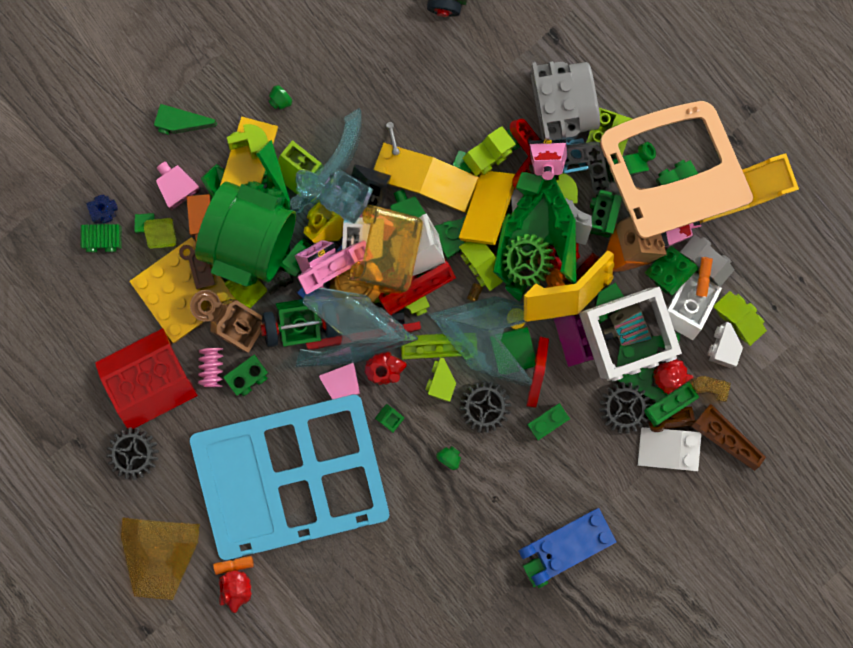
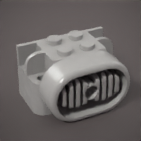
(565, 99)

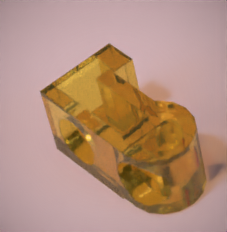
(714, 386)

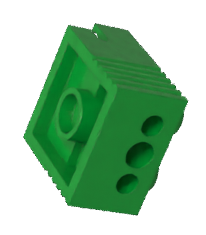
(609, 211)

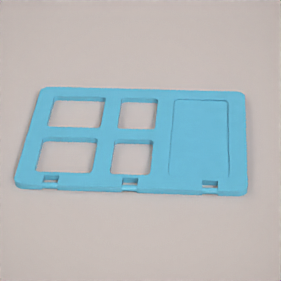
(243, 486)

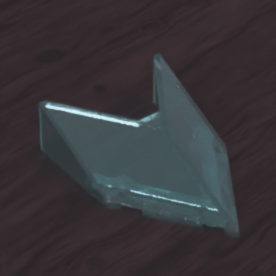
(359, 321)
(477, 334)

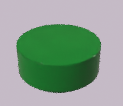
(647, 151)

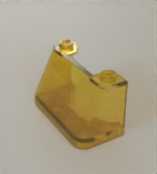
(388, 251)

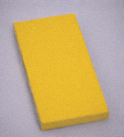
(240, 165)
(487, 208)

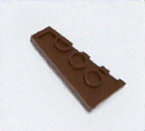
(724, 434)

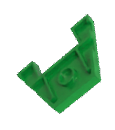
(636, 352)

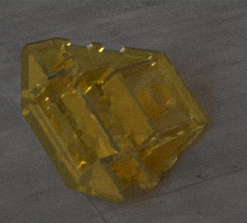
(157, 555)

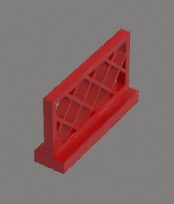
(419, 288)

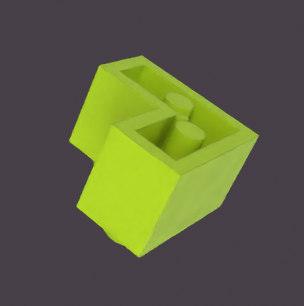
(489, 152)
(482, 263)
(741, 316)

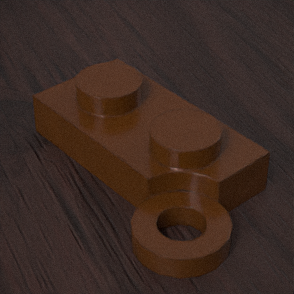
(201, 271)
(682, 418)

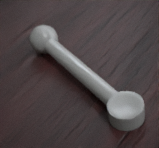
(390, 126)

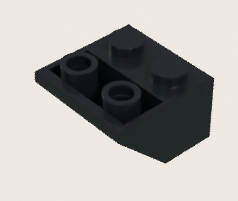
(375, 180)

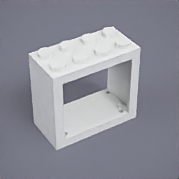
(598, 346)

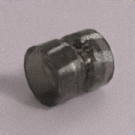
(280, 279)

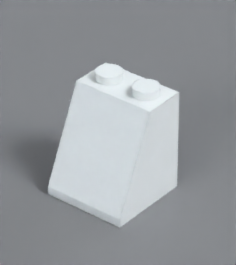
(429, 250)

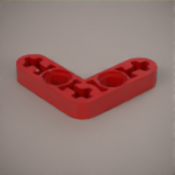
(522, 131)
(539, 370)

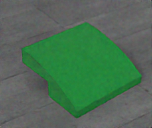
(520, 346)

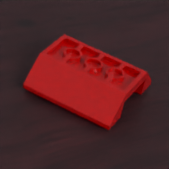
(145, 379)

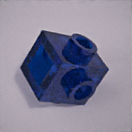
(95, 209)

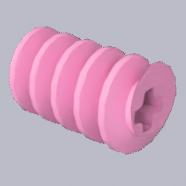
(210, 366)

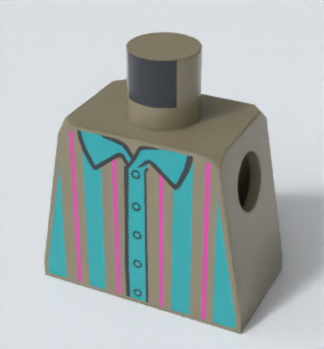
(628, 326)

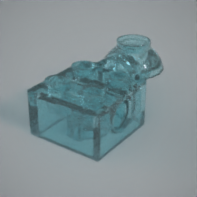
(338, 194)

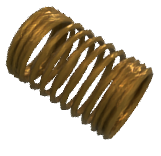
(471, 298)

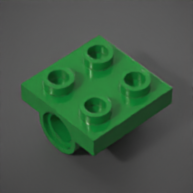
(671, 271)

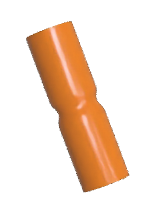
(704, 274)
(236, 564)

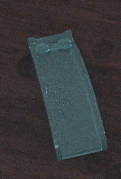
(340, 159)

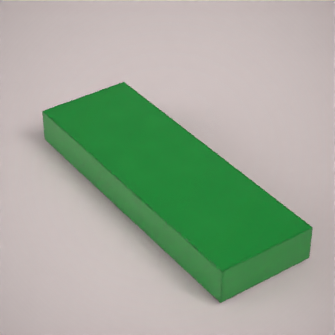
(671, 404)

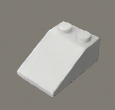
(691, 311)
(669, 449)

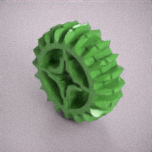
(539, 271)

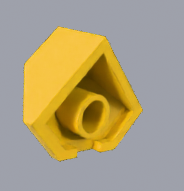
(323, 224)

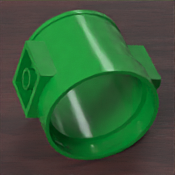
(245, 232)

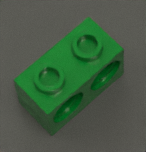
(243, 371)

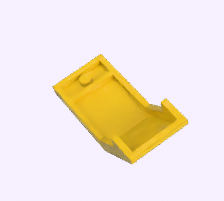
(427, 177)
(766, 181)
(569, 299)

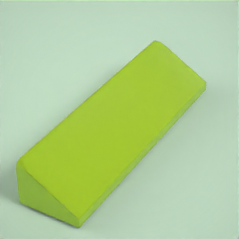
(429, 347)

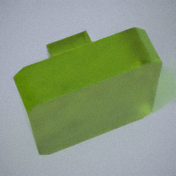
(160, 233)
(248, 295)

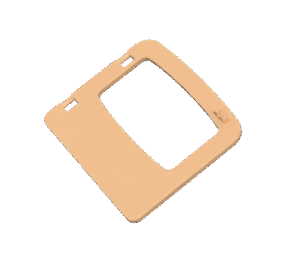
(685, 200)

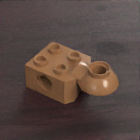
(636, 248)
(228, 320)

